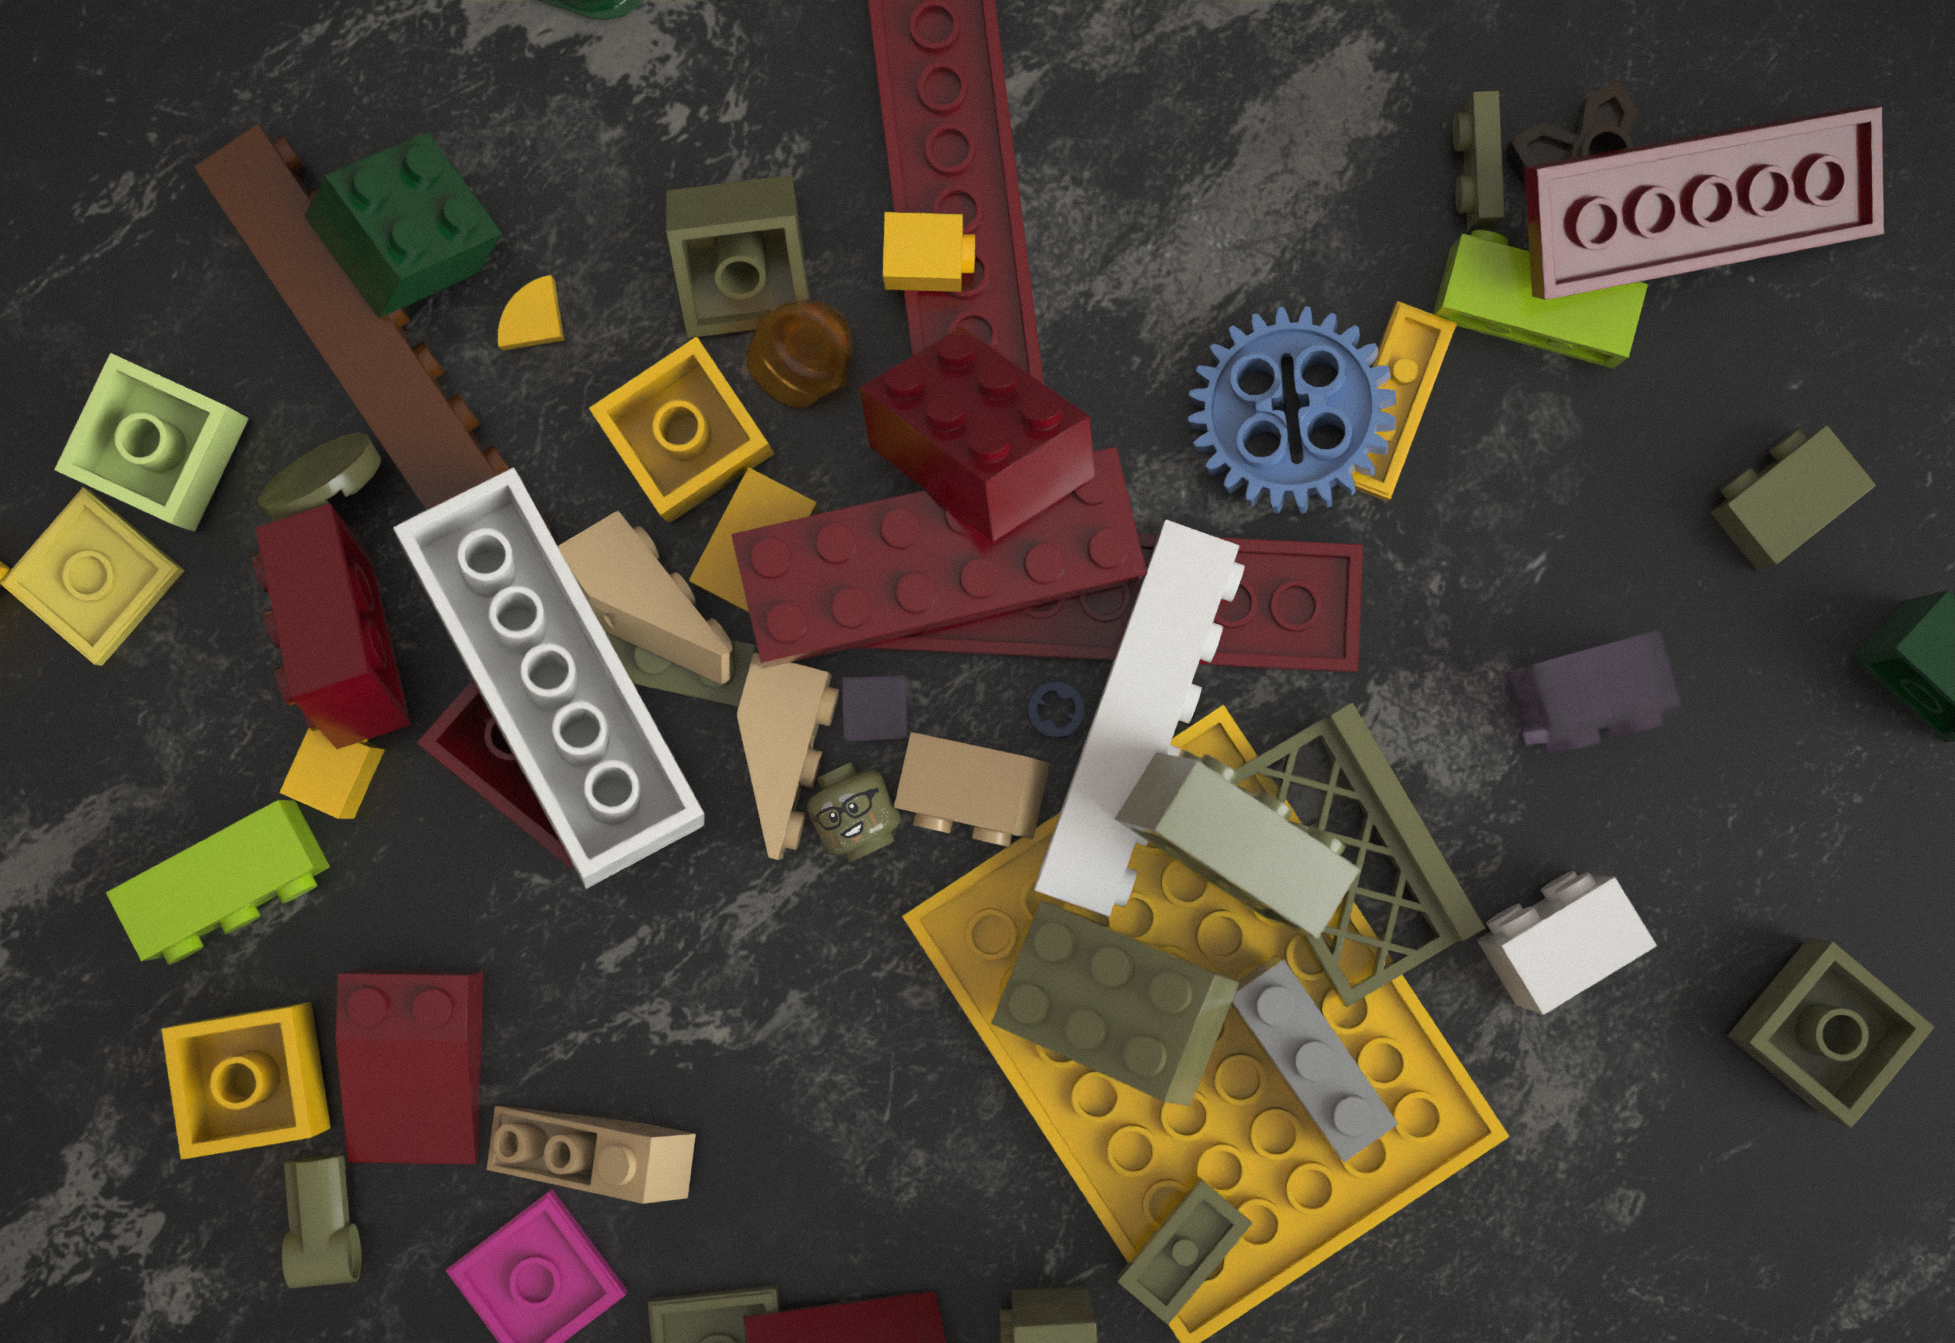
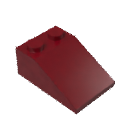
(410, 1064)

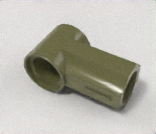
(320, 1239)

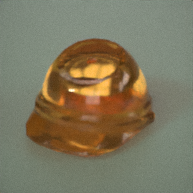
(800, 352)

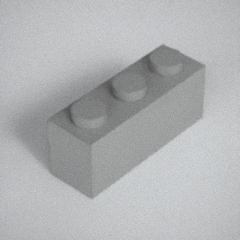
(1311, 1058)

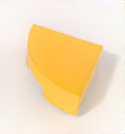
(531, 316)

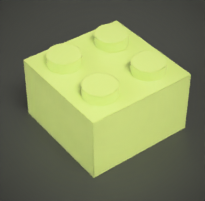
(151, 443)

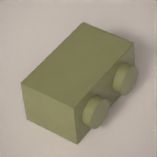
(1791, 497)

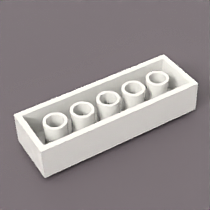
(550, 677)

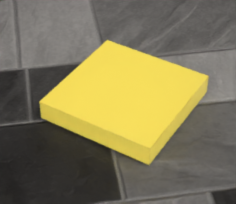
(92, 576)

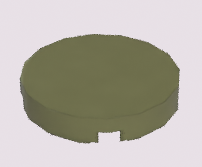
(318, 475)

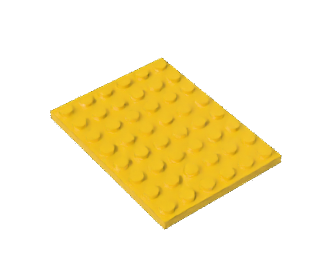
(1244, 1122)

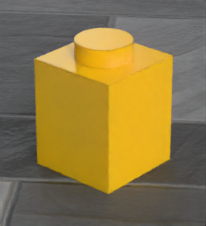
(926, 252)
(331, 777)

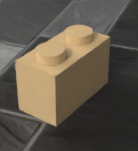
(971, 786)

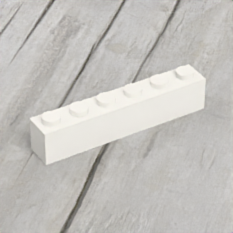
(1139, 713)

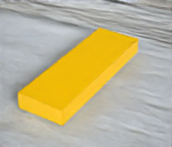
(1414, 351)

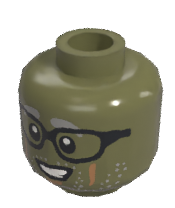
(853, 812)

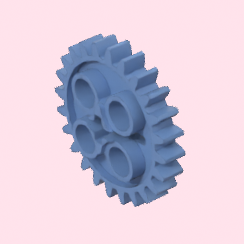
(1348, 403)

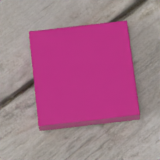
(537, 1276)

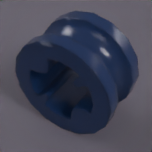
(1063, 691)

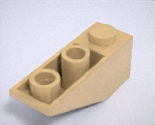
(641, 600)
(778, 730)
(592, 1154)

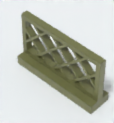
(1402, 840)

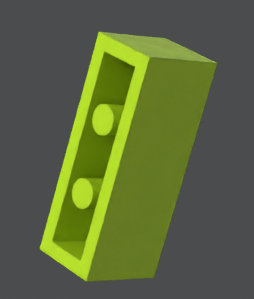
(1491, 293)
(219, 882)

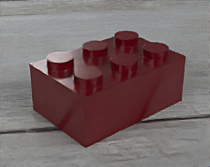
(978, 432)
(329, 627)

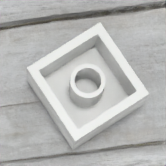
(1564, 940)

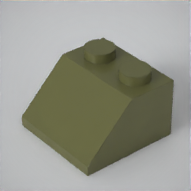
(735, 252)

